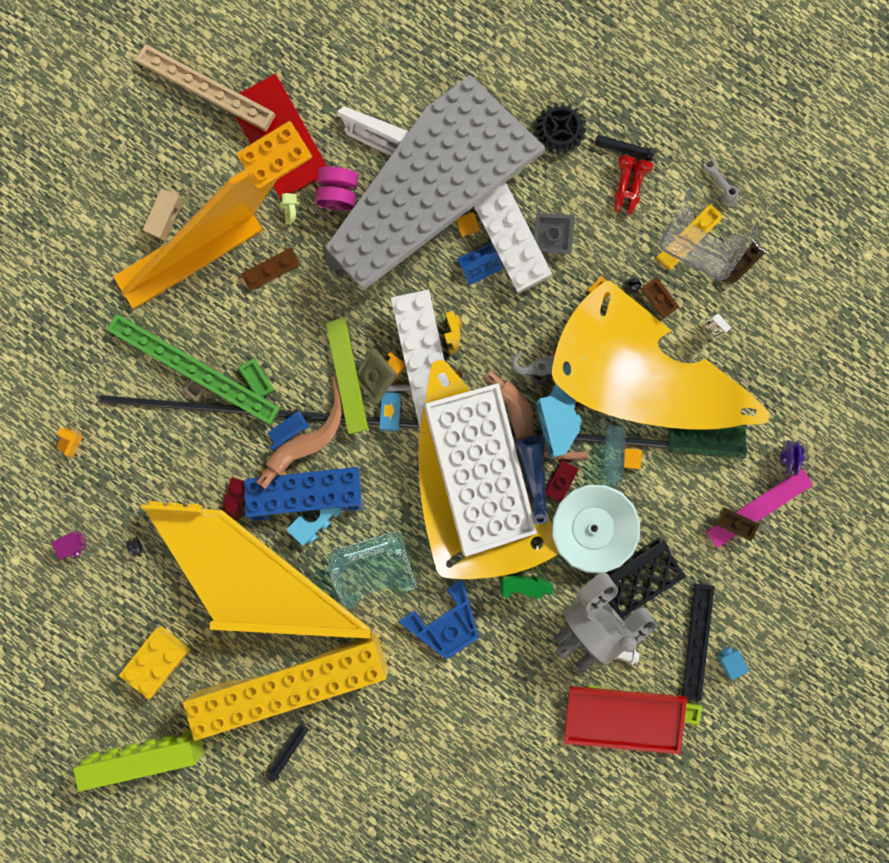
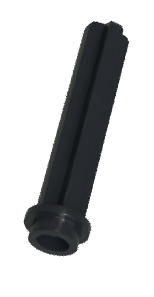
(624, 148)
(273, 773)

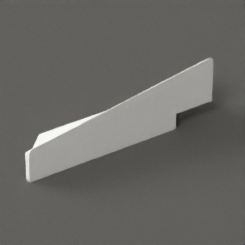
(371, 130)

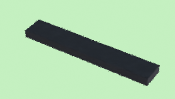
(697, 641)

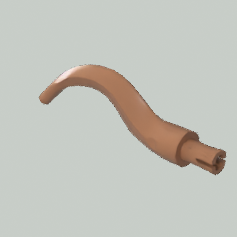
(522, 414)
(304, 444)

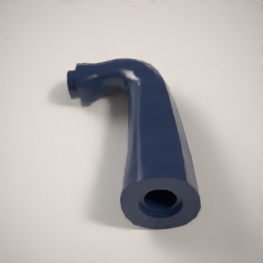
(532, 459)

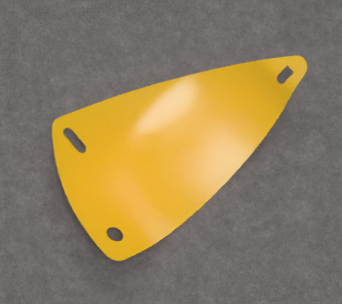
(634, 379)
(438, 517)

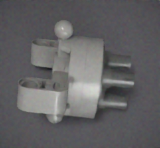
(598, 628)

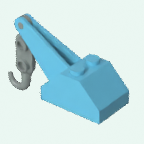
(556, 411)

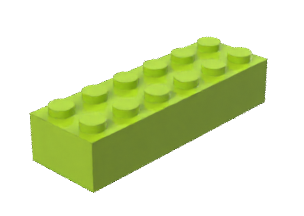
(138, 760)

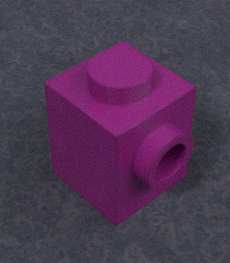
(69, 545)

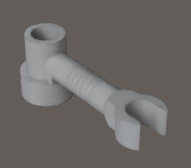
(730, 193)

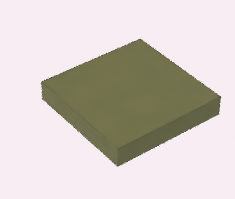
(375, 376)

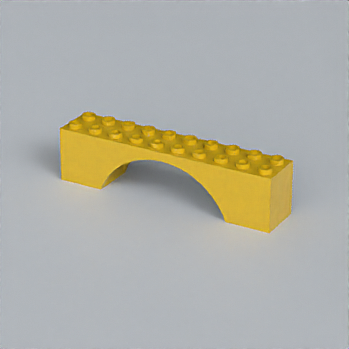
(260, 697)

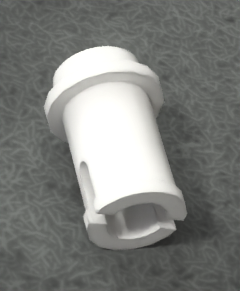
(632, 657)

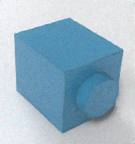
(732, 662)

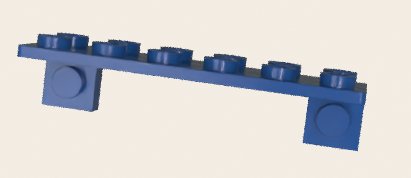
(304, 493)

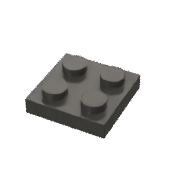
(554, 233)

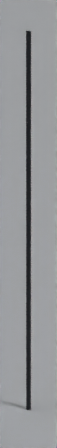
(324, 416)

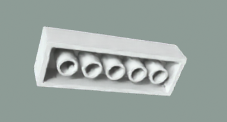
(513, 239)

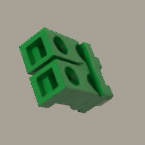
(525, 584)

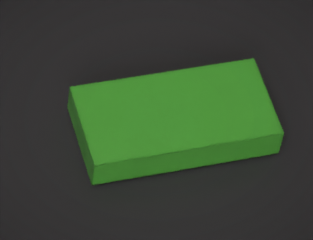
(256, 378)

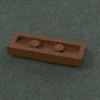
(270, 269)

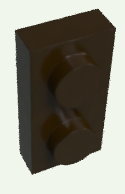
(737, 524)

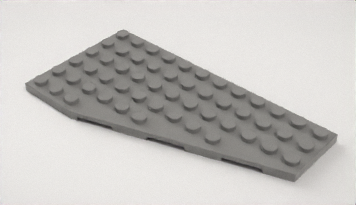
(439, 171)

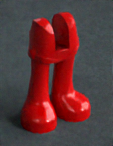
(626, 165)

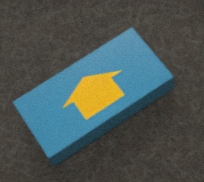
(390, 412)

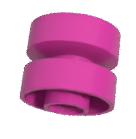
(336, 188)

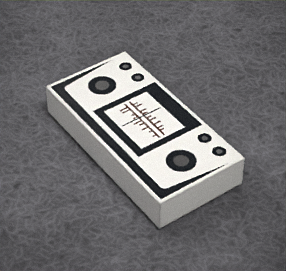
(716, 325)

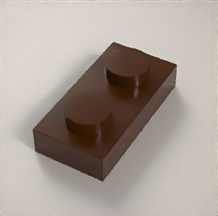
(659, 298)

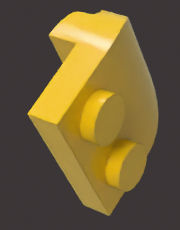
(453, 337)

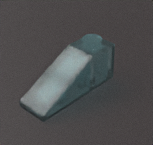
(613, 456)

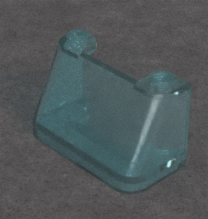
(370, 568)

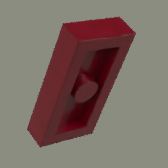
(561, 481)

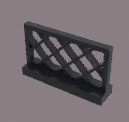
(635, 562)

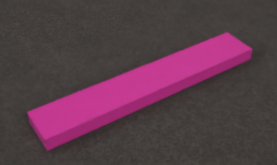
(765, 504)

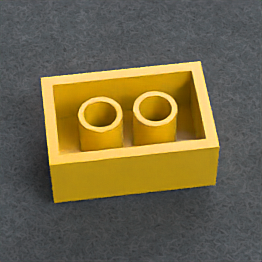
(154, 662)

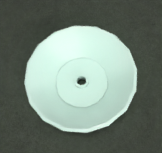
(615, 533)

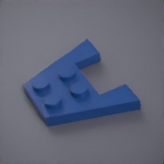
(450, 630)

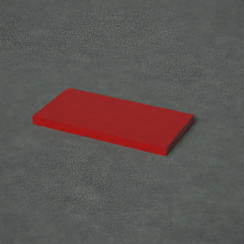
(273, 96)
(625, 719)

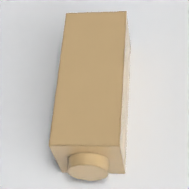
(163, 214)

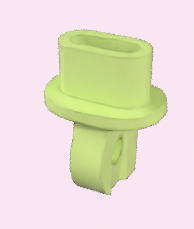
(289, 202)

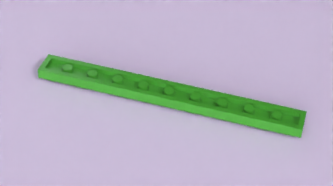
(194, 369)

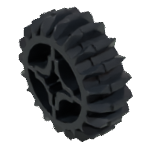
(550, 117)

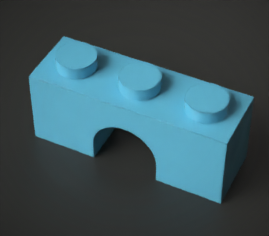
(305, 530)

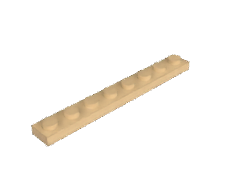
(205, 87)

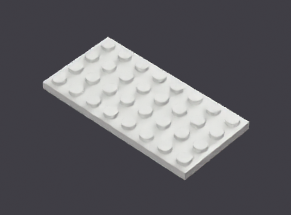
(480, 469)

